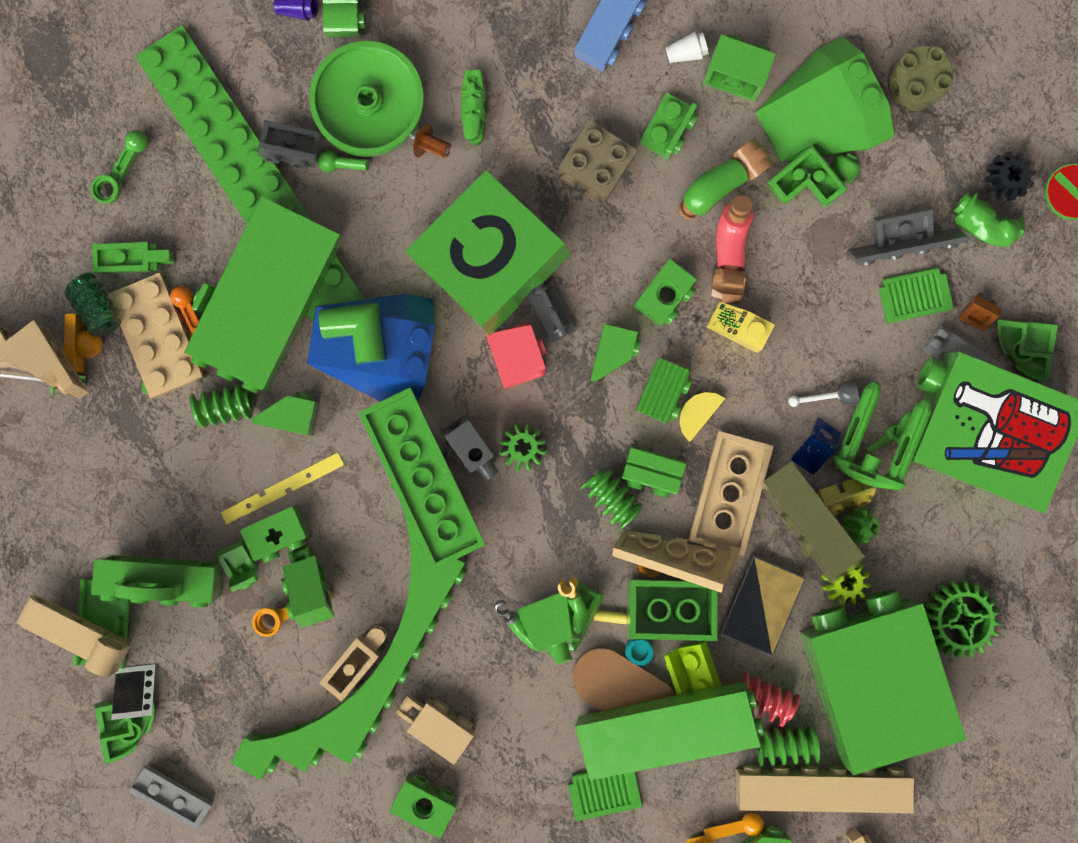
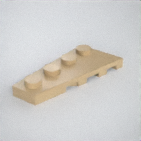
(689, 562)

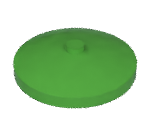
(366, 98)

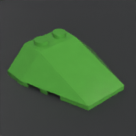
(828, 105)

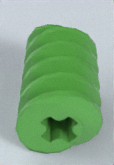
(222, 407)
(612, 497)
(788, 744)

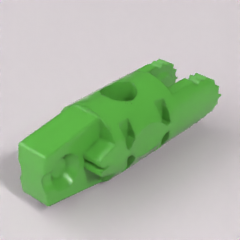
(473, 106)

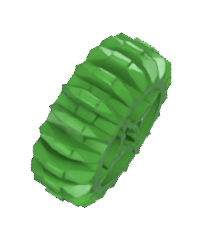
(984, 616)

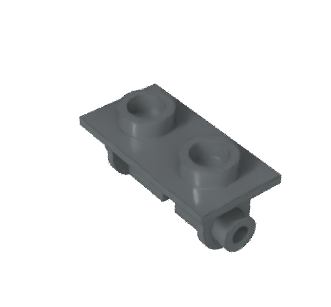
(551, 311)

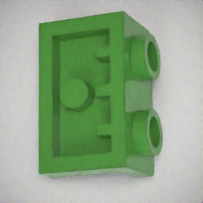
(668, 125)

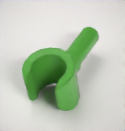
(888, 437)

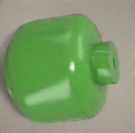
(846, 167)

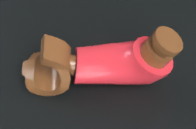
(731, 240)

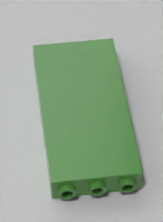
(263, 296)

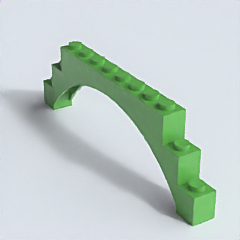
(347, 724)

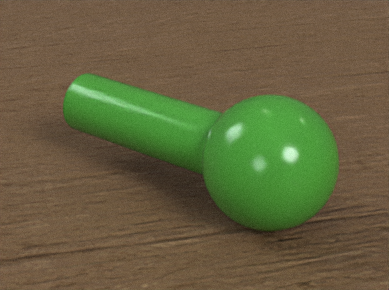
(329, 162)

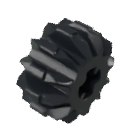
(1020, 176)

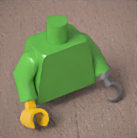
(550, 622)

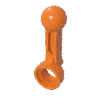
(183, 297)

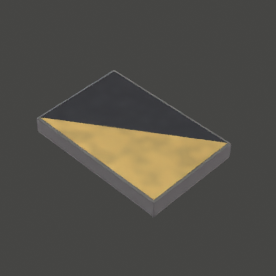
(762, 605)

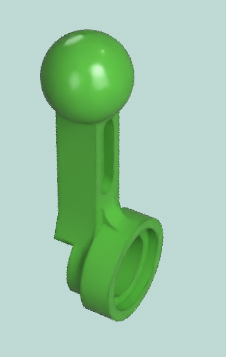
(135, 142)

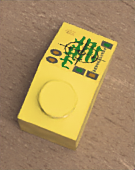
(740, 326)

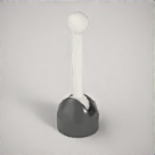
(846, 393)

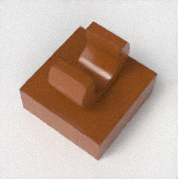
(980, 312)

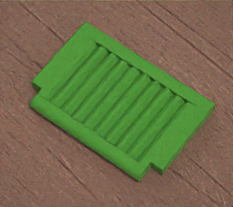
(915, 295)
(603, 795)

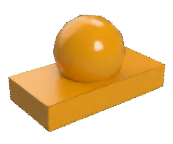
(79, 342)

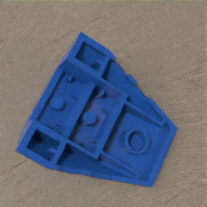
(407, 341)

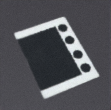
(133, 692)

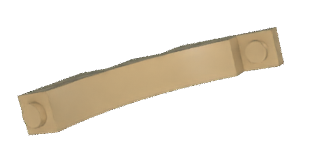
(38, 353)

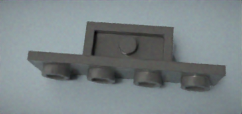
(905, 234)

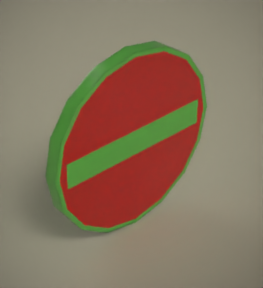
(1062, 191)

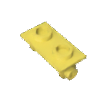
(854, 494)

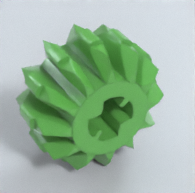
(518, 455)

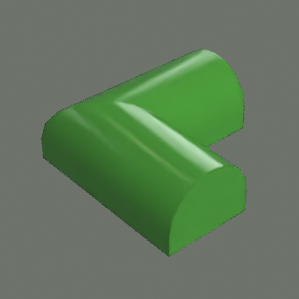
(807, 171)
(362, 324)

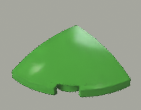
(1029, 346)
(119, 735)

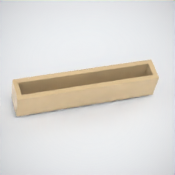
(824, 790)

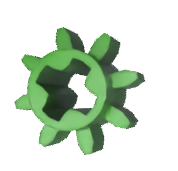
(861, 525)

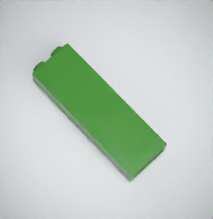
(669, 730)

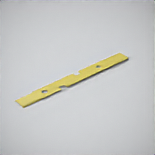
(278, 490)

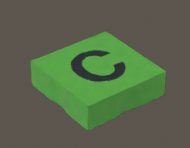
(488, 252)

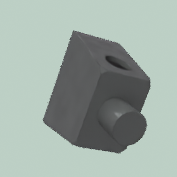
(463, 437)

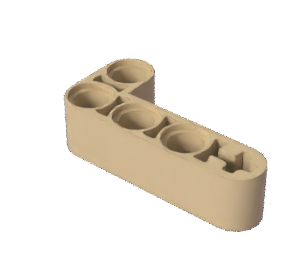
(76, 634)

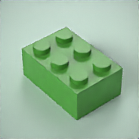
(671, 611)

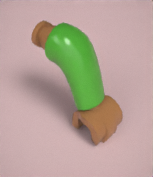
(722, 179)

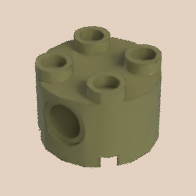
(920, 78)

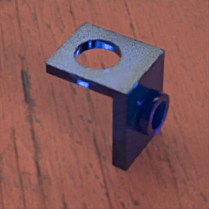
(817, 447)

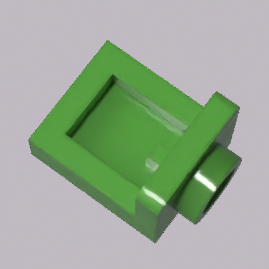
(238, 566)

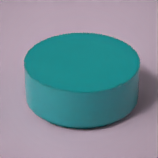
(639, 651)

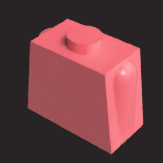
(517, 354)

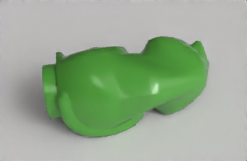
(980, 221)

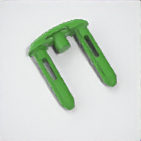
(868, 471)

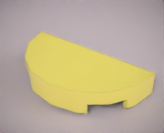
(697, 412)

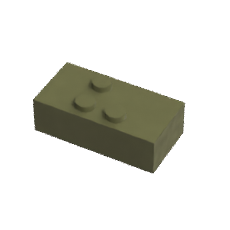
(812, 523)

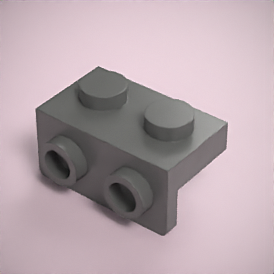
(289, 144)

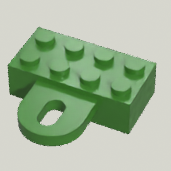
(157, 580)

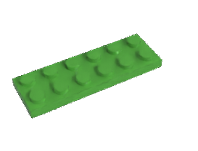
(421, 478)

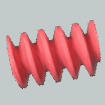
(772, 699)

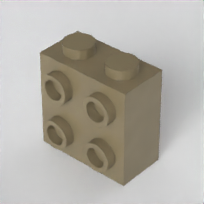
(596, 162)

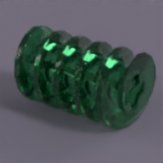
(91, 305)

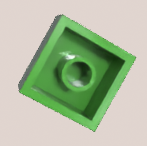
(739, 67)

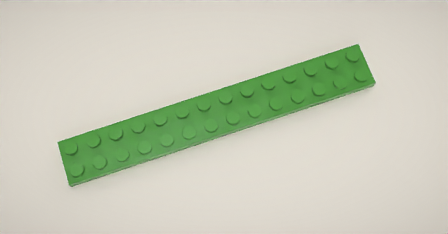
(228, 142)

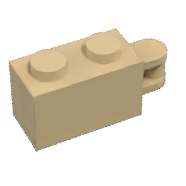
(354, 663)
(437, 727)

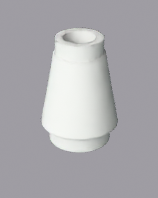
(688, 48)

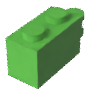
(306, 588)

